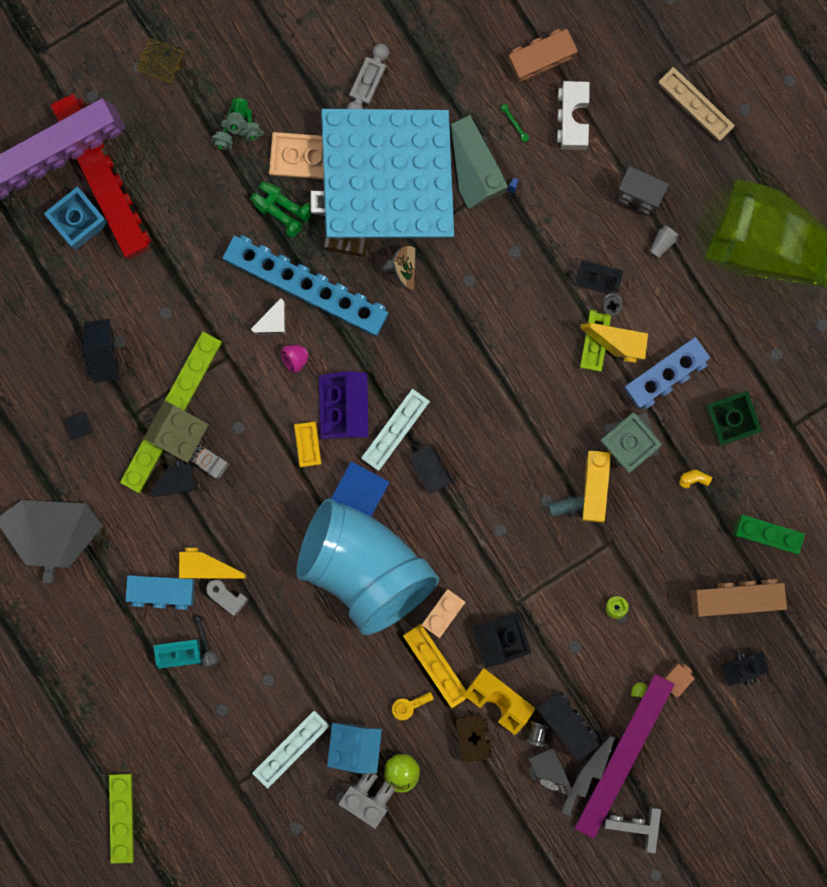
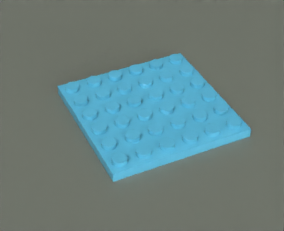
(387, 173)

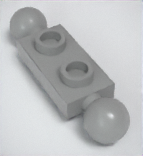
(368, 77)

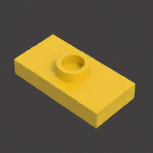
(307, 444)

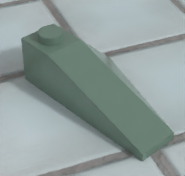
(476, 169)

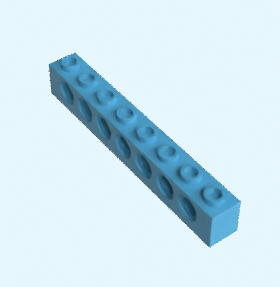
(235, 256)

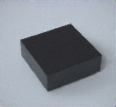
(79, 426)

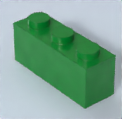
(768, 534)

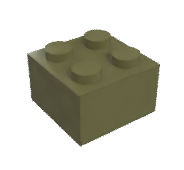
(176, 431)

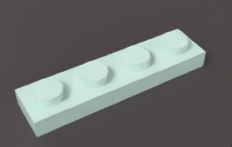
(395, 430)
(290, 749)

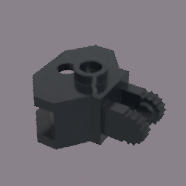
(744, 668)

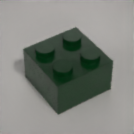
(732, 418)

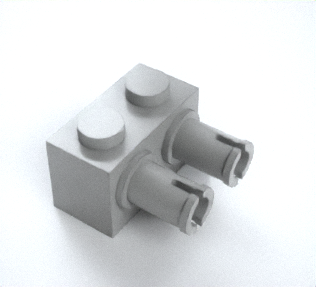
(363, 805)

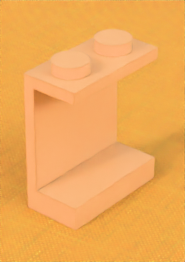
(443, 613)

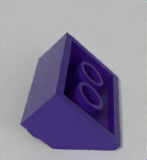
(343, 405)

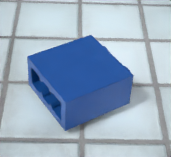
(360, 489)

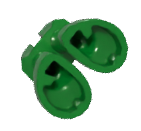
(268, 206)

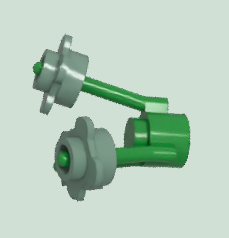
(236, 122)

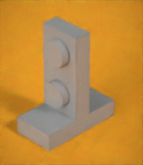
(638, 825)

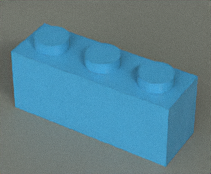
(160, 591)

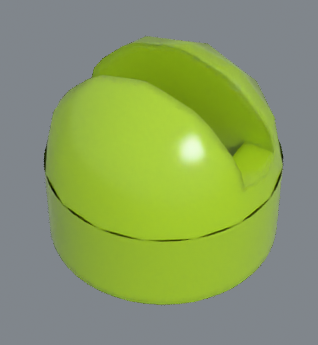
(638, 689)

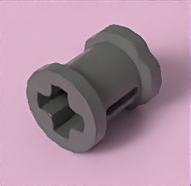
(608, 308)
(537, 734)

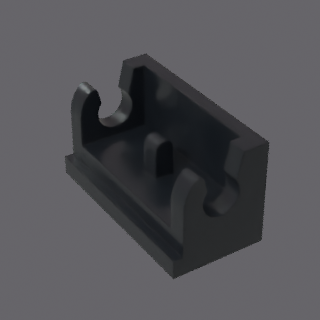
(598, 277)
(431, 469)

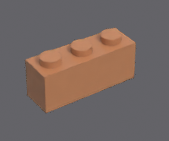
(542, 55)

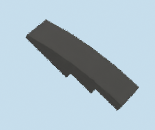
(591, 768)

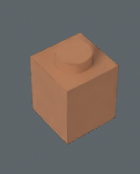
(681, 677)

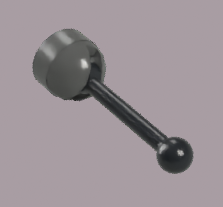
(209, 657)

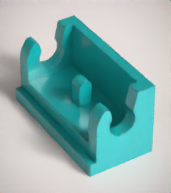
(177, 653)

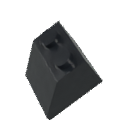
(501, 640)

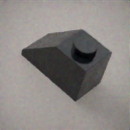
(176, 480)

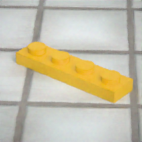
(436, 665)

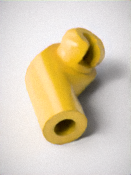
(694, 476)

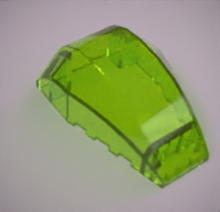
(769, 237)

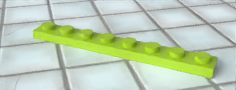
(180, 396)

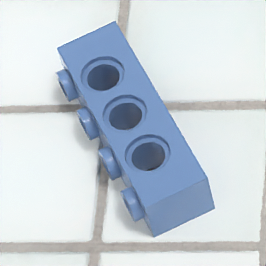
(636, 389)

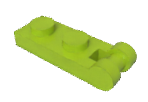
(593, 352)

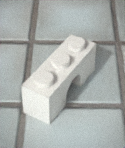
(572, 134)

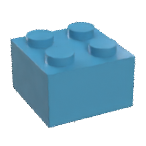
(76, 218)
(354, 748)

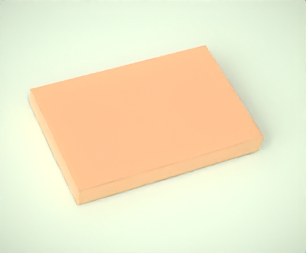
(296, 156)

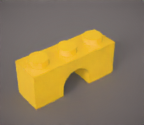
(514, 709)

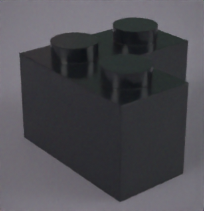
(100, 351)

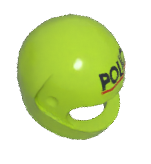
(401, 772)

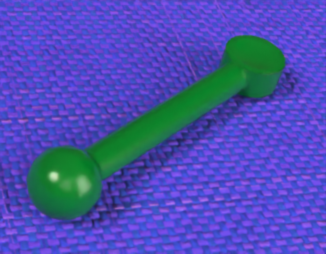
(524, 137)

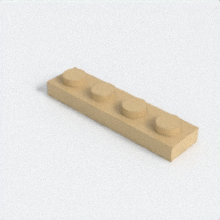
(696, 104)

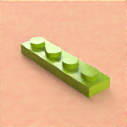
(121, 818)

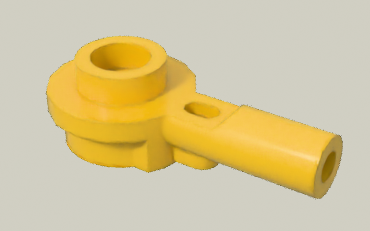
(403, 708)

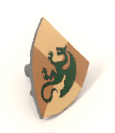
(403, 265)

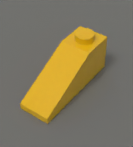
(620, 342)
(596, 486)
(200, 565)

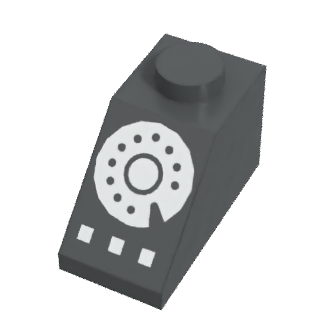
(549, 772)

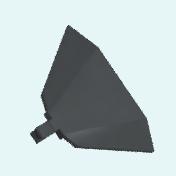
(49, 533)

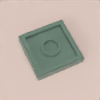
(631, 442)

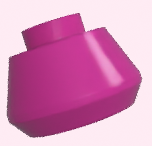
(294, 357)

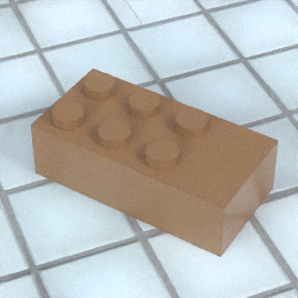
(740, 599)

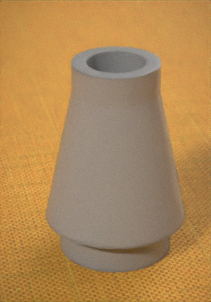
(664, 240)

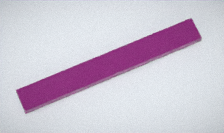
(624, 755)

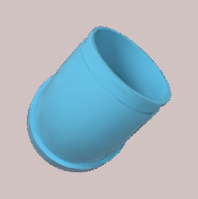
(363, 566)

